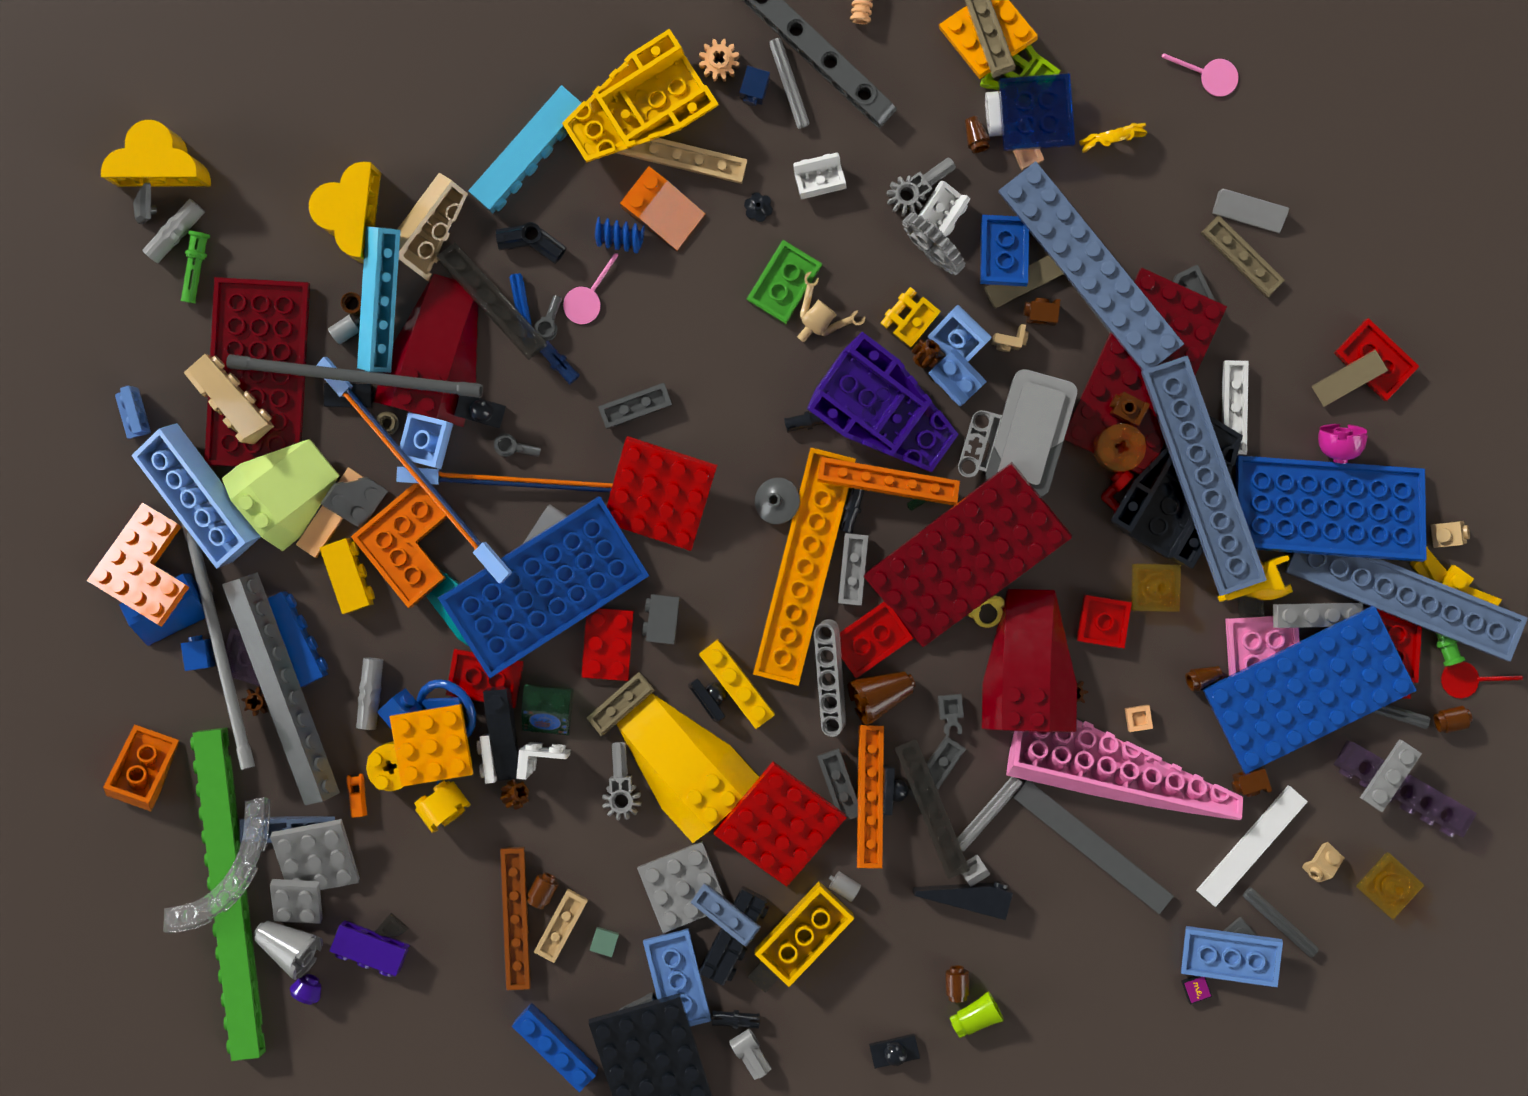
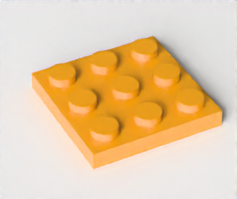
(963, 37)
(431, 745)

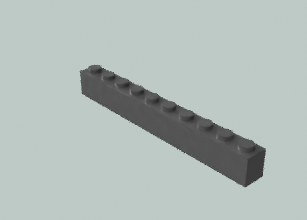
(281, 688)

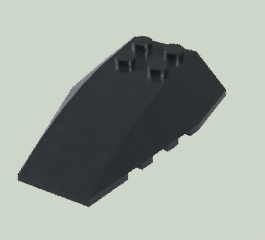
(1156, 507)

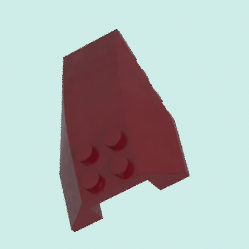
(435, 345)
(1030, 668)

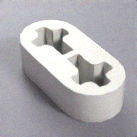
(993, 114)

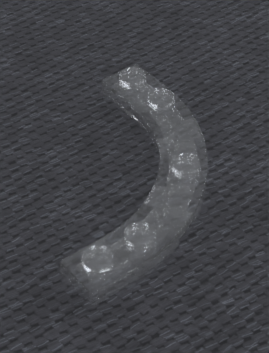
(236, 880)

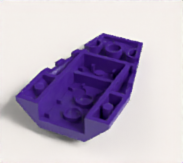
(881, 405)

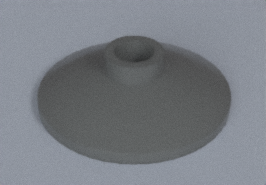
(787, 503)

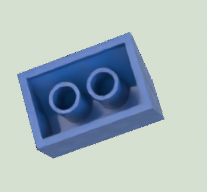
(185, 614)

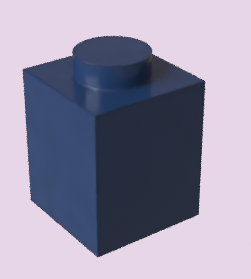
(754, 86)

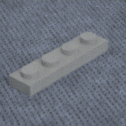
(1313, 614)

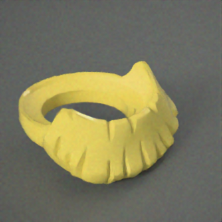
(997, 602)

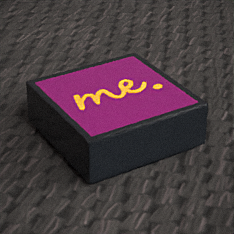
(1196, 989)

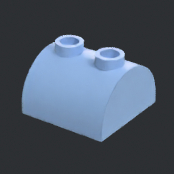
(959, 332)
(426, 439)

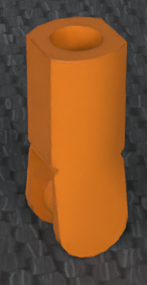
(357, 799)

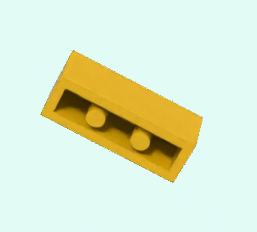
(347, 575)

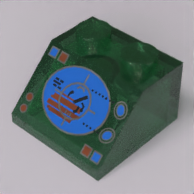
(546, 709)

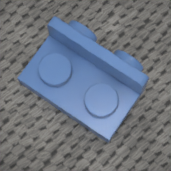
(957, 377)
(132, 412)

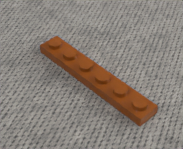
(515, 918)

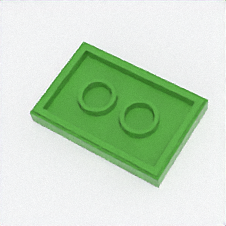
(783, 282)

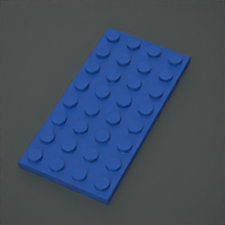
(1333, 508)
(551, 587)
(1309, 689)

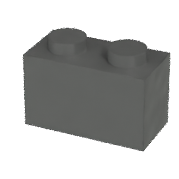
(662, 618)

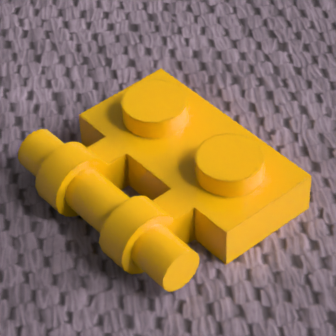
(916, 322)

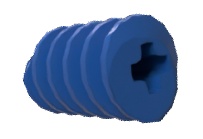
(619, 235)

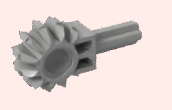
(918, 186)
(621, 784)

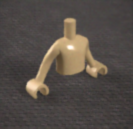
(820, 315)

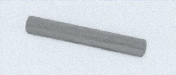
(789, 83)
(989, 812)

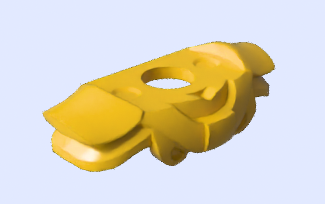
(1113, 136)

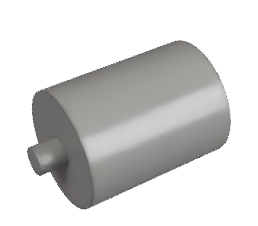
(344, 329)
(844, 886)

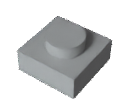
(977, 871)

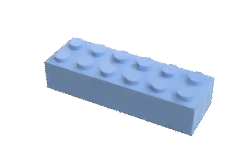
(195, 495)

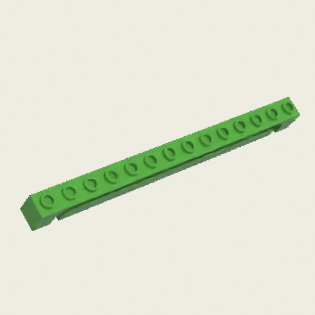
(231, 927)

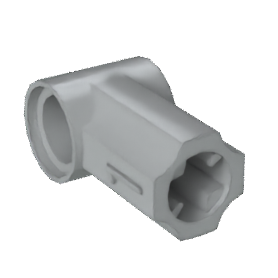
(747, 1048)

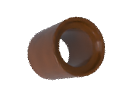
(345, 300)

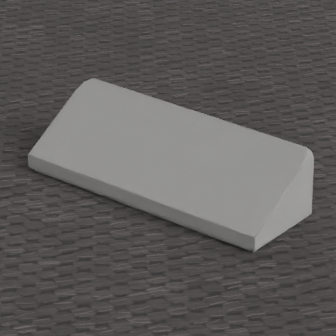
(1250, 210)

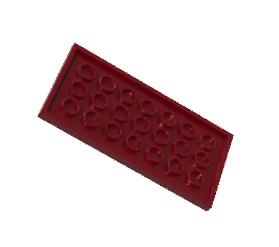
(1195, 323)
(268, 324)
(968, 554)

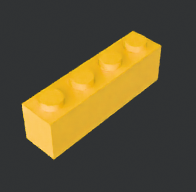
(736, 684)

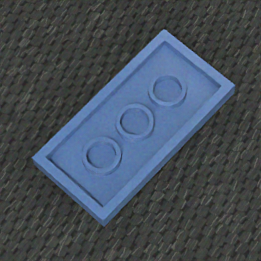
(1231, 956)
(677, 971)

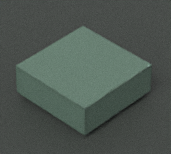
(604, 941)

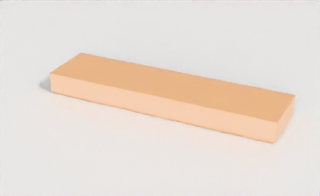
(324, 523)

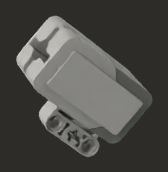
(1027, 431)

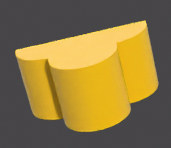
(154, 157)
(348, 207)

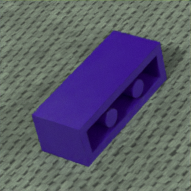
(369, 949)

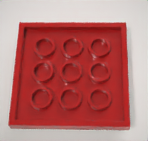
(660, 492)
(779, 824)

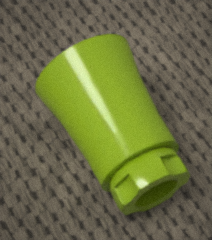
(977, 1016)

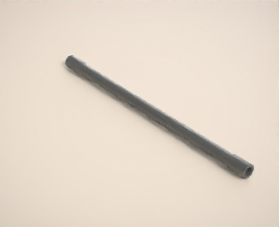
(461, 388)

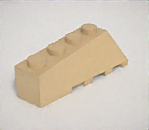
(429, 224)
(229, 399)

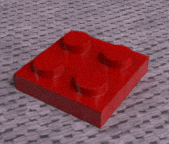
(1104, 621)

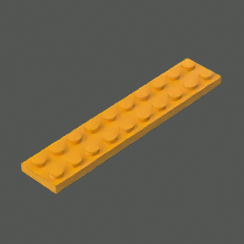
(801, 575)

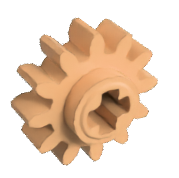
(719, 51)

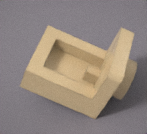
(1006, 342)
(1450, 534)
(1324, 863)

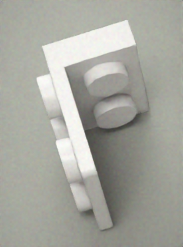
(528, 763)

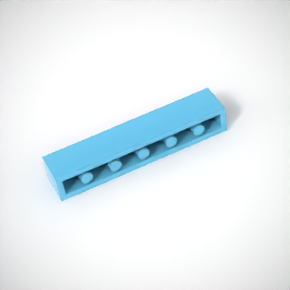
(525, 152)
(378, 299)

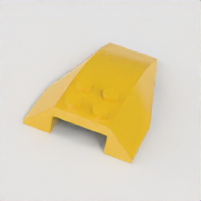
(640, 101)
(685, 765)

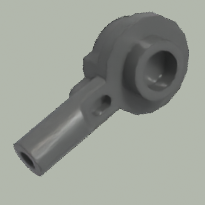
(546, 326)
(506, 446)

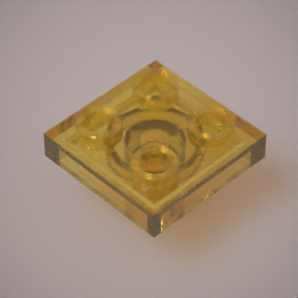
(1155, 587)
(1390, 885)

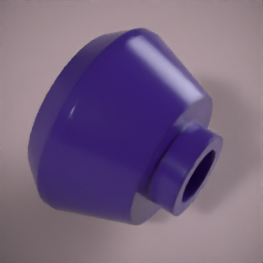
(306, 989)

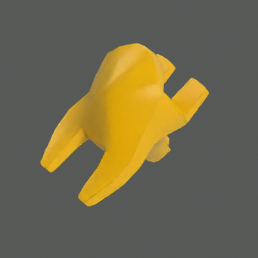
(1267, 590)

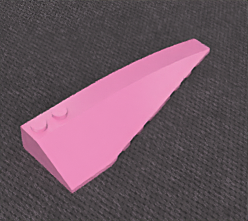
(1115, 770)

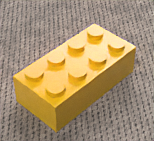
(804, 934)

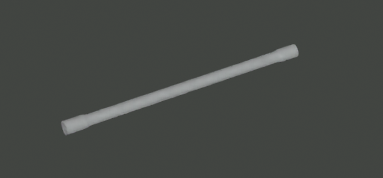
(243, 748)

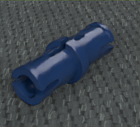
(559, 363)

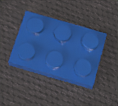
(1004, 251)

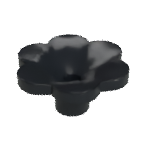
(761, 212)

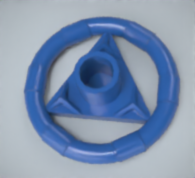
(429, 703)

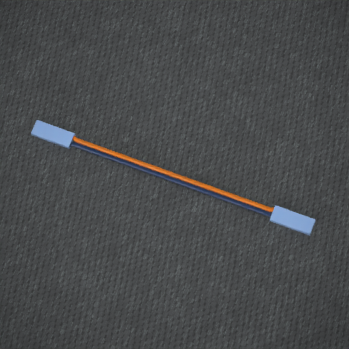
(433, 477)
(484, 552)

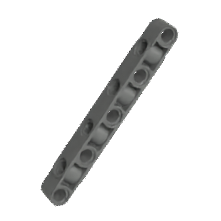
(816, 51)

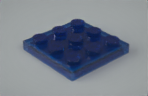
(1036, 112)

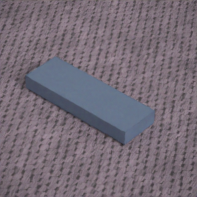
(725, 914)

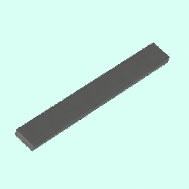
(1093, 846)

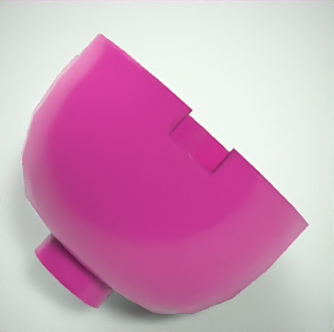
(1341, 442)

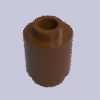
(1453, 719)
(542, 890)
(957, 984)

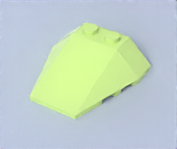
(281, 491)

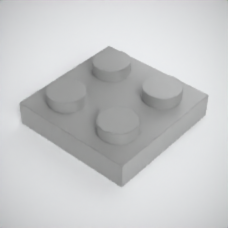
(296, 901)

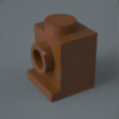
(1042, 311)
(1118, 408)
(1251, 783)

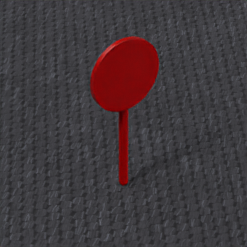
(1463, 679)

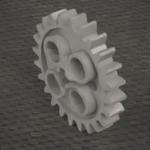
(933, 243)

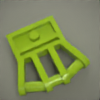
(1036, 67)

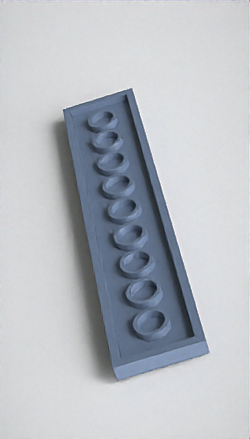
(1090, 267)
(1203, 476)
(1415, 600)

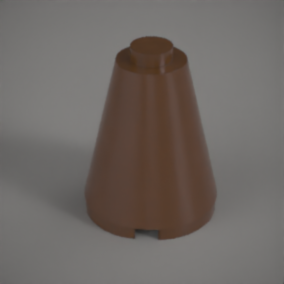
(879, 694)

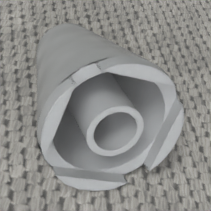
(288, 947)

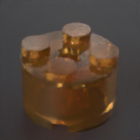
(1132, 442)

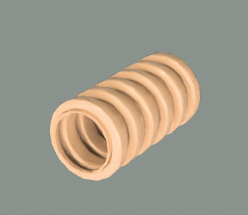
(861, 11)

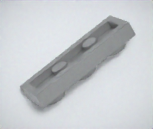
(853, 569)
(1390, 775)

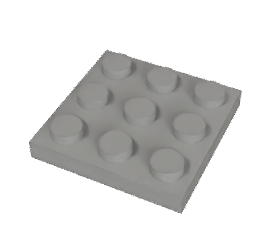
(316, 854)
(675, 881)

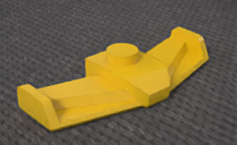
(1453, 577)

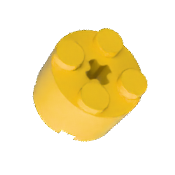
(379, 771)
(442, 805)

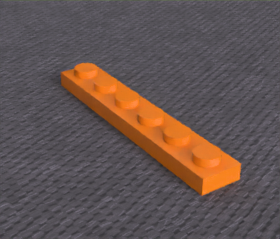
(888, 481)
(870, 796)

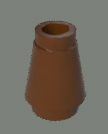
(976, 135)
(1203, 677)

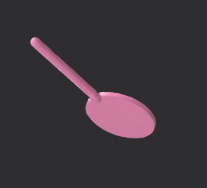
(1217, 77)
(582, 303)

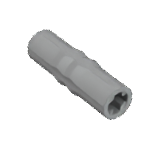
(173, 231)
(369, 693)

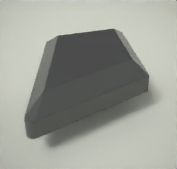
(142, 204)

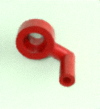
(1119, 480)

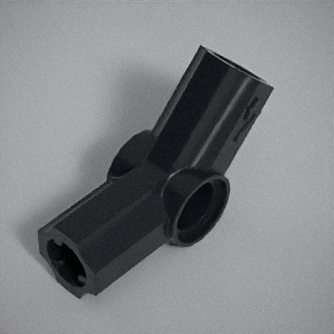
(517, 237)

